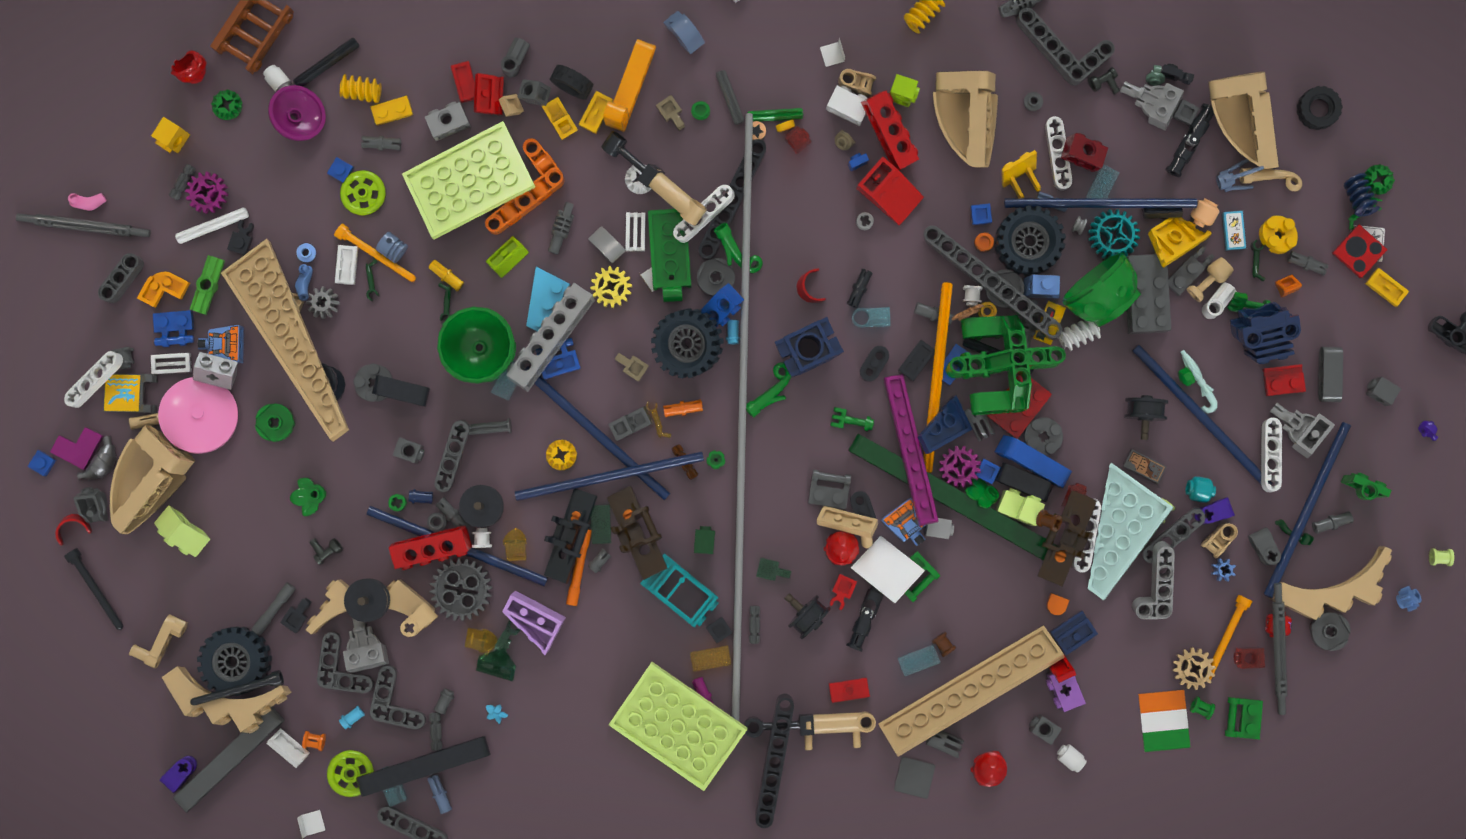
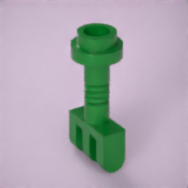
(1241, 300)
(868, 423)

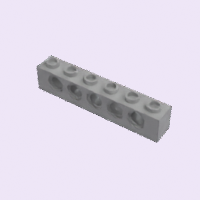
(550, 347)

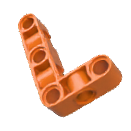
(512, 211)

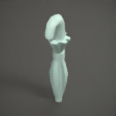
(1206, 390)

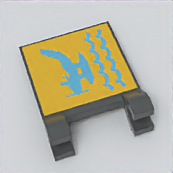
(126, 393)

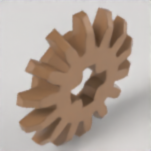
(967, 313)

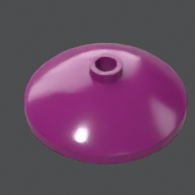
(303, 105)

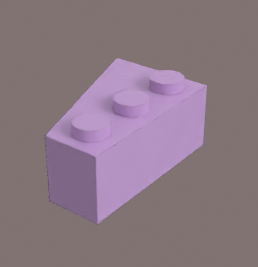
(534, 620)

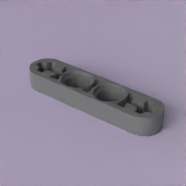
(450, 455)
(1171, 532)
(414, 824)

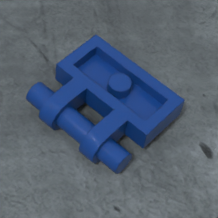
(173, 322)
(561, 363)

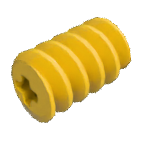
(921, 12)
(360, 89)

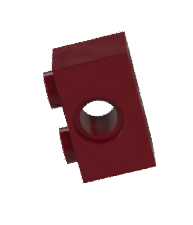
(1074, 152)

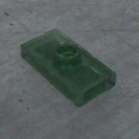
(601, 524)

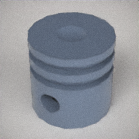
(391, 247)

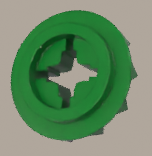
(235, 106)
(1387, 182)

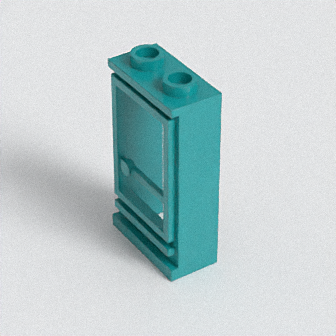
(655, 582)

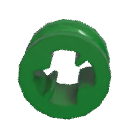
(399, 497)

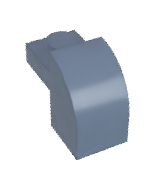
(684, 31)

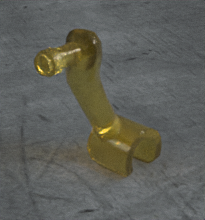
(657, 421)

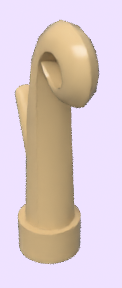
(1269, 174)

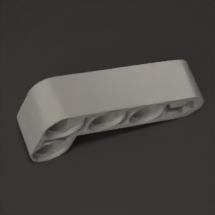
(1158, 580)

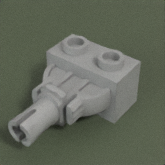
(1156, 101)
(1303, 429)
(364, 649)

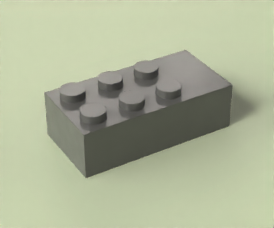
(1152, 308)

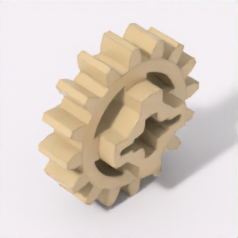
(1201, 665)

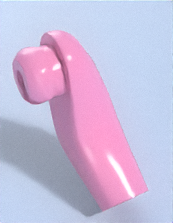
(86, 203)

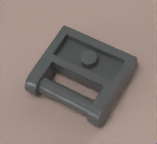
(827, 495)

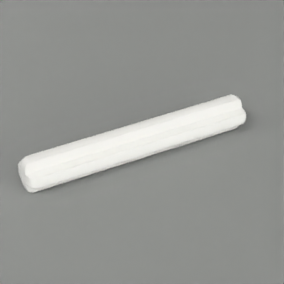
(211, 225)

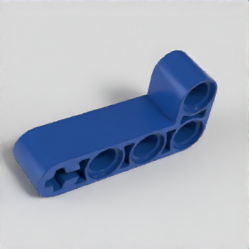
(1033, 460)

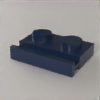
(1073, 632)

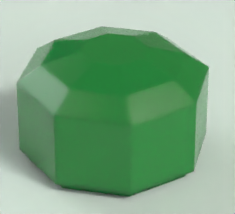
(1186, 376)

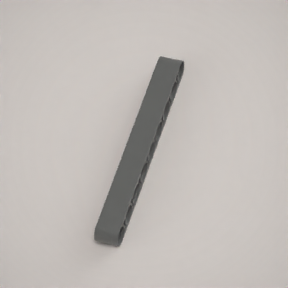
(996, 291)

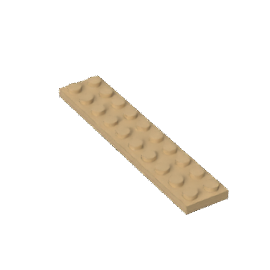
(971, 690)

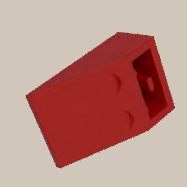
(890, 191)

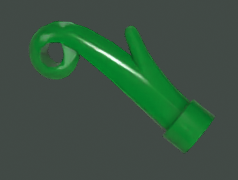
(732, 251)
(770, 396)

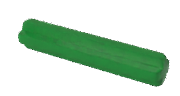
(776, 115)

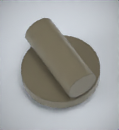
(844, 140)

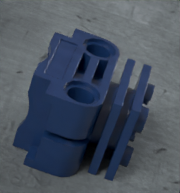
(816, 331)
(1266, 332)

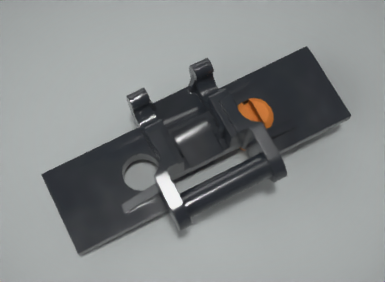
(565, 534)

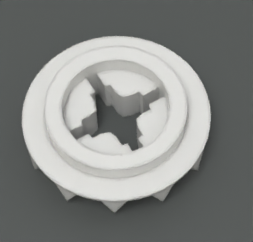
(635, 187)

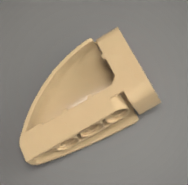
(967, 113)
(1246, 116)
(145, 478)

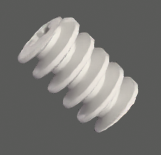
(1078, 333)

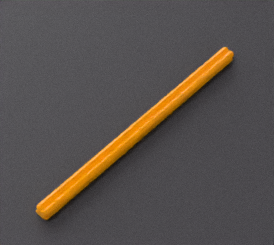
(938, 364)

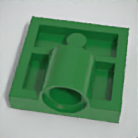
(1363, 485)

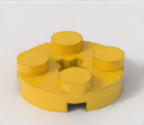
(1287, 229)

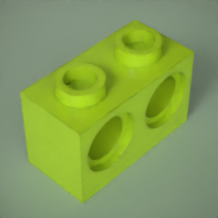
(904, 90)

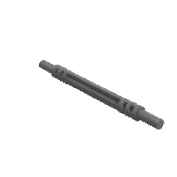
(83, 225)
(1279, 648)

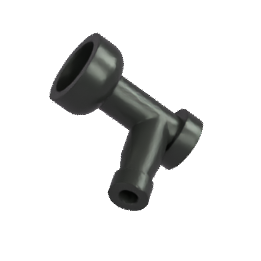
(1095, 82)
(334, 546)

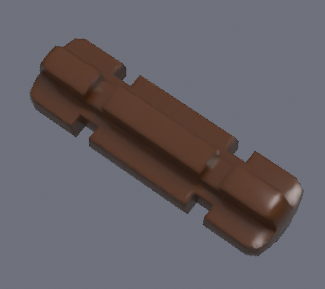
(691, 473)

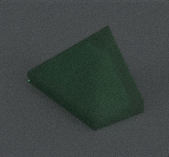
(497, 665)

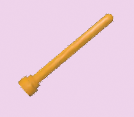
(344, 233)
(1242, 604)

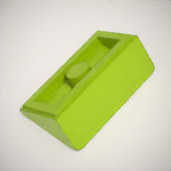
(507, 256)

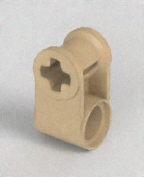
(858, 81)
(1219, 540)
(420, 618)

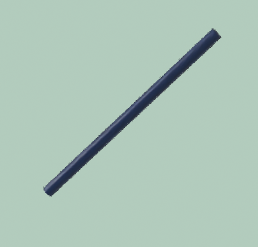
(1101, 202)
(1198, 413)
(598, 435)
(609, 476)
(1307, 508)
(473, 552)

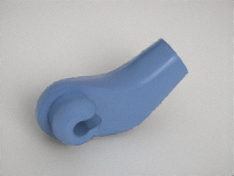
(303, 281)

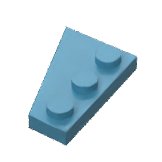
(545, 293)

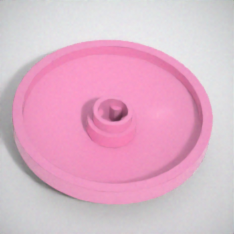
(197, 416)

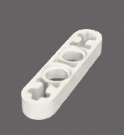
(1056, 153)
(708, 216)
(108, 365)
(1275, 455)
(1088, 560)

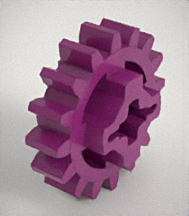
(198, 194)
(967, 465)

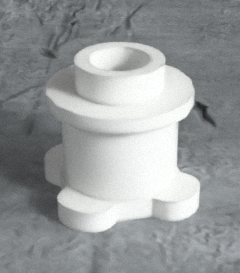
(972, 295)
(481, 538)

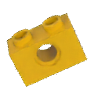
(170, 136)

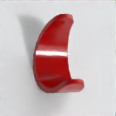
(802, 291)
(72, 517)

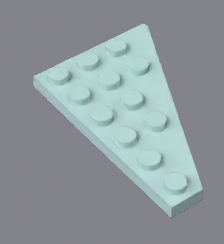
(1126, 525)

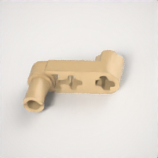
(170, 627)

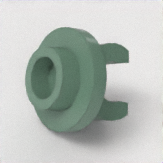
(1155, 77)

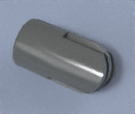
(978, 419)
(946, 743)

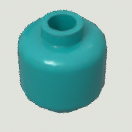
(1200, 489)

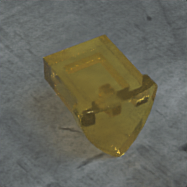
(515, 545)
(480, 640)

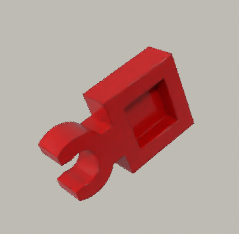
(844, 588)

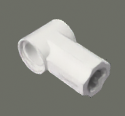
(1219, 300)

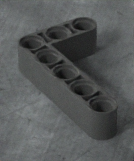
(1061, 50)

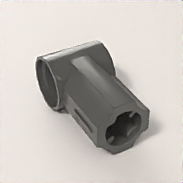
(515, 56)

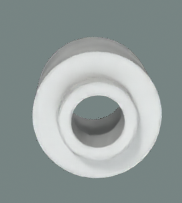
(276, 78)
(1071, 758)

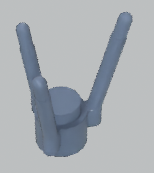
(1226, 180)

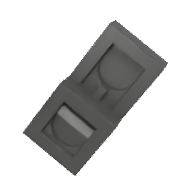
(630, 423)

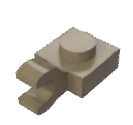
(670, 111)
(634, 367)

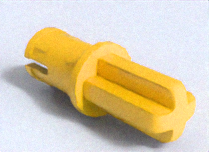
(446, 275)

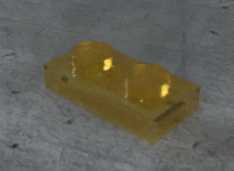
(710, 658)

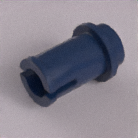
(420, 497)

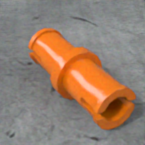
(683, 408)

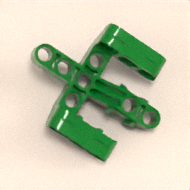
(1018, 396)

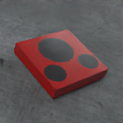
(1359, 251)

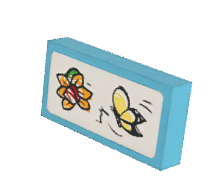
(1234, 230)

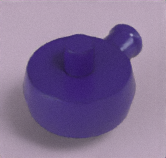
(1428, 429)

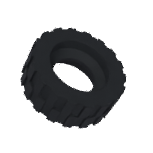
(571, 82)
(1326, 94)

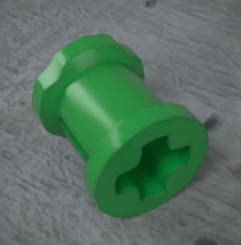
(1202, 708)

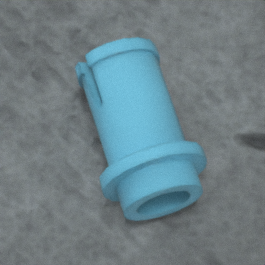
(733, 332)
(350, 718)

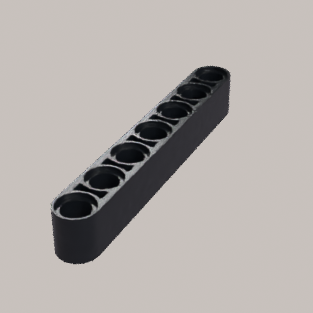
(731, 209)
(423, 766)
(774, 769)

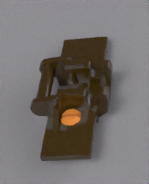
(627, 513)
(1072, 542)

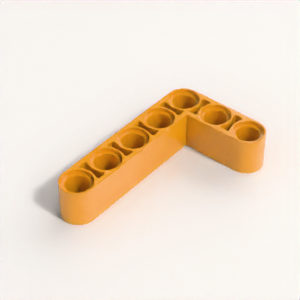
(619, 111)

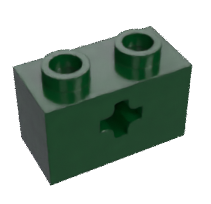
(704, 540)

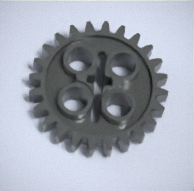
(464, 572)

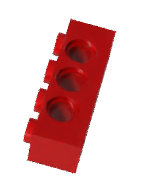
(881, 127)
(457, 536)

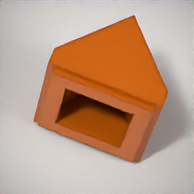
(1288, 285)

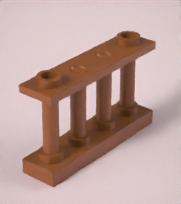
(232, 28)

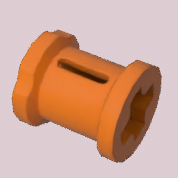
(308, 743)

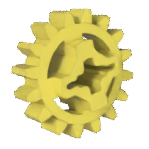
(603, 290)

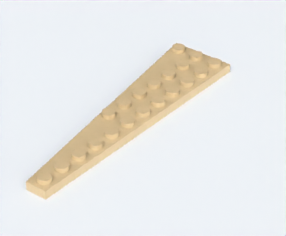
(272, 308)

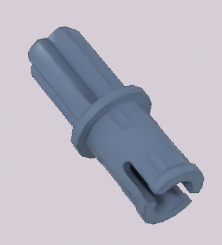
(439, 794)

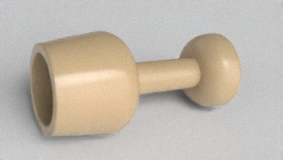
(1218, 271)

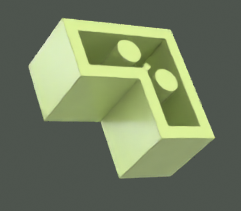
(1019, 507)
(180, 532)

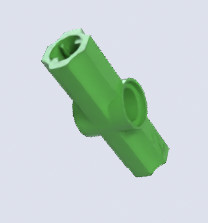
(202, 297)

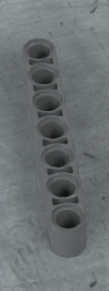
(226, 761)

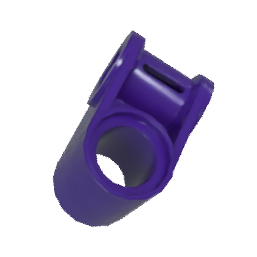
(1217, 511)
(177, 775)

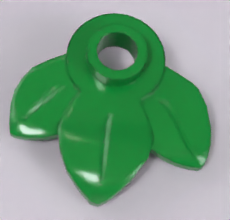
(982, 493)
(305, 496)

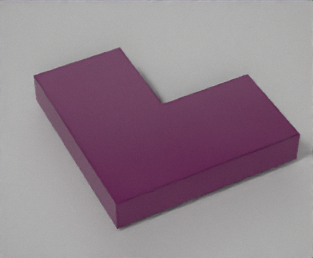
(80, 452)

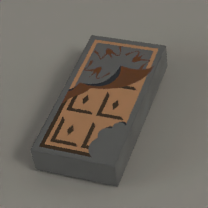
(1144, 466)

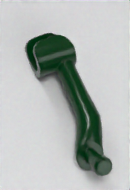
(1255, 269)
(370, 279)
(447, 296)
(1306, 539)

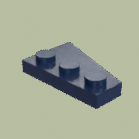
(945, 426)

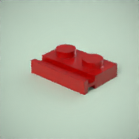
(487, 94)
(1284, 380)

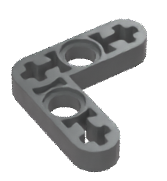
(336, 675)
(385, 703)

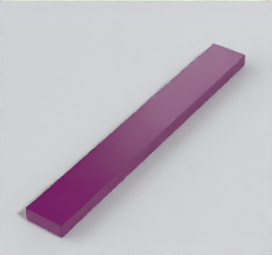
(911, 450)

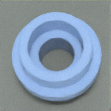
(312, 252)

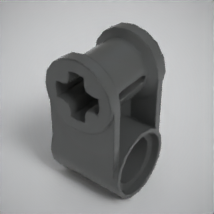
(1264, 544)

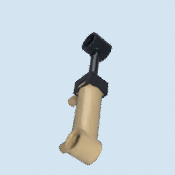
(655, 178)
(821, 724)

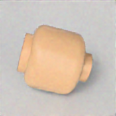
(1205, 213)

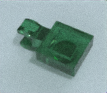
(769, 569)
(504, 640)

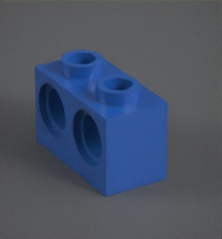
(719, 305)

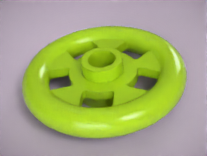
(374, 204)
(340, 759)

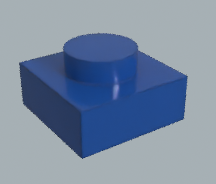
(858, 161)
(340, 170)
(981, 214)
(41, 463)
(988, 471)

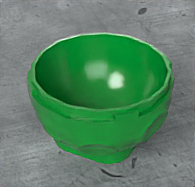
(1104, 291)
(462, 335)

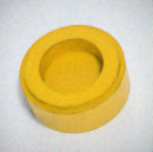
(785, 126)

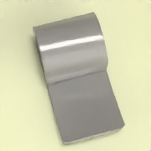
(607, 244)

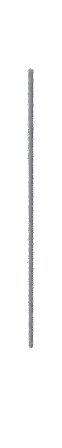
(742, 416)

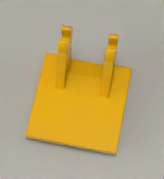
(1023, 165)

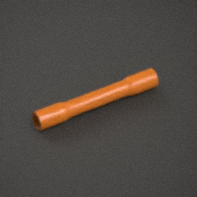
(574, 589)

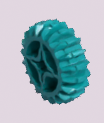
(1107, 232)

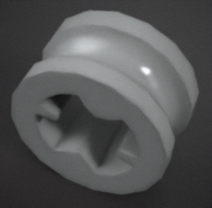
(859, 223)
(1079, 225)

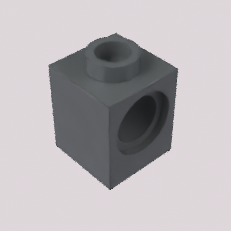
(534, 92)
(1382, 391)
(400, 450)
(1050, 735)

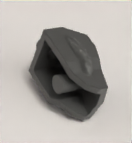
(91, 505)

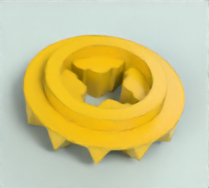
(557, 463)

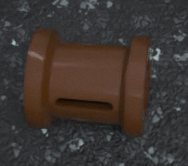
(1049, 520)
(943, 644)

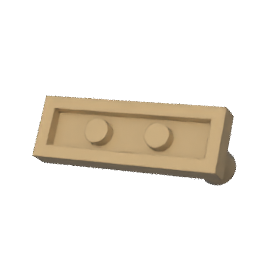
(849, 523)

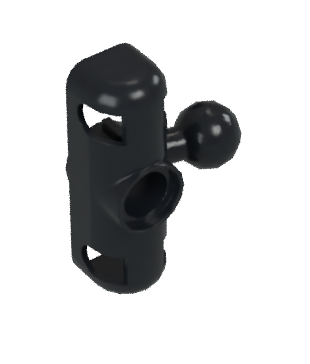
(1446, 331)

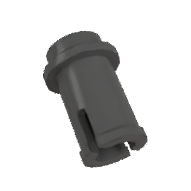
(598, 561)
(444, 701)

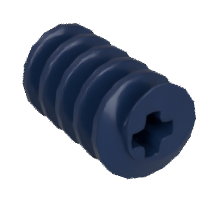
(1359, 195)

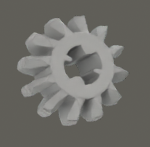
(329, 303)

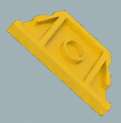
(1175, 238)

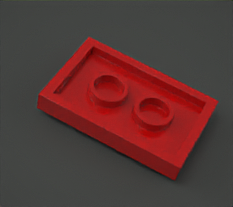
(1017, 422)

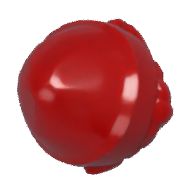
(190, 68)
(841, 548)
(989, 769)

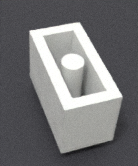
(847, 105)

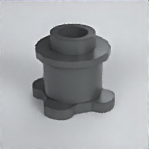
(127, 357)

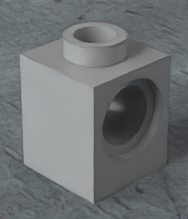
(942, 529)

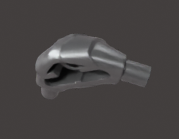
(101, 463)

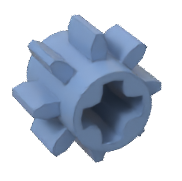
(1229, 569)
(1408, 598)

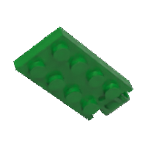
(668, 254)

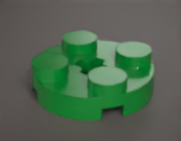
(264, 422)

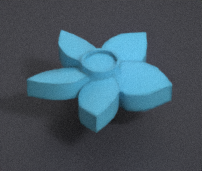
(495, 712)

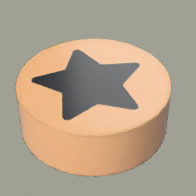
(759, 130)

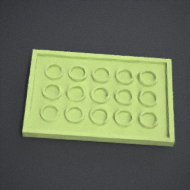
(468, 180)
(678, 726)

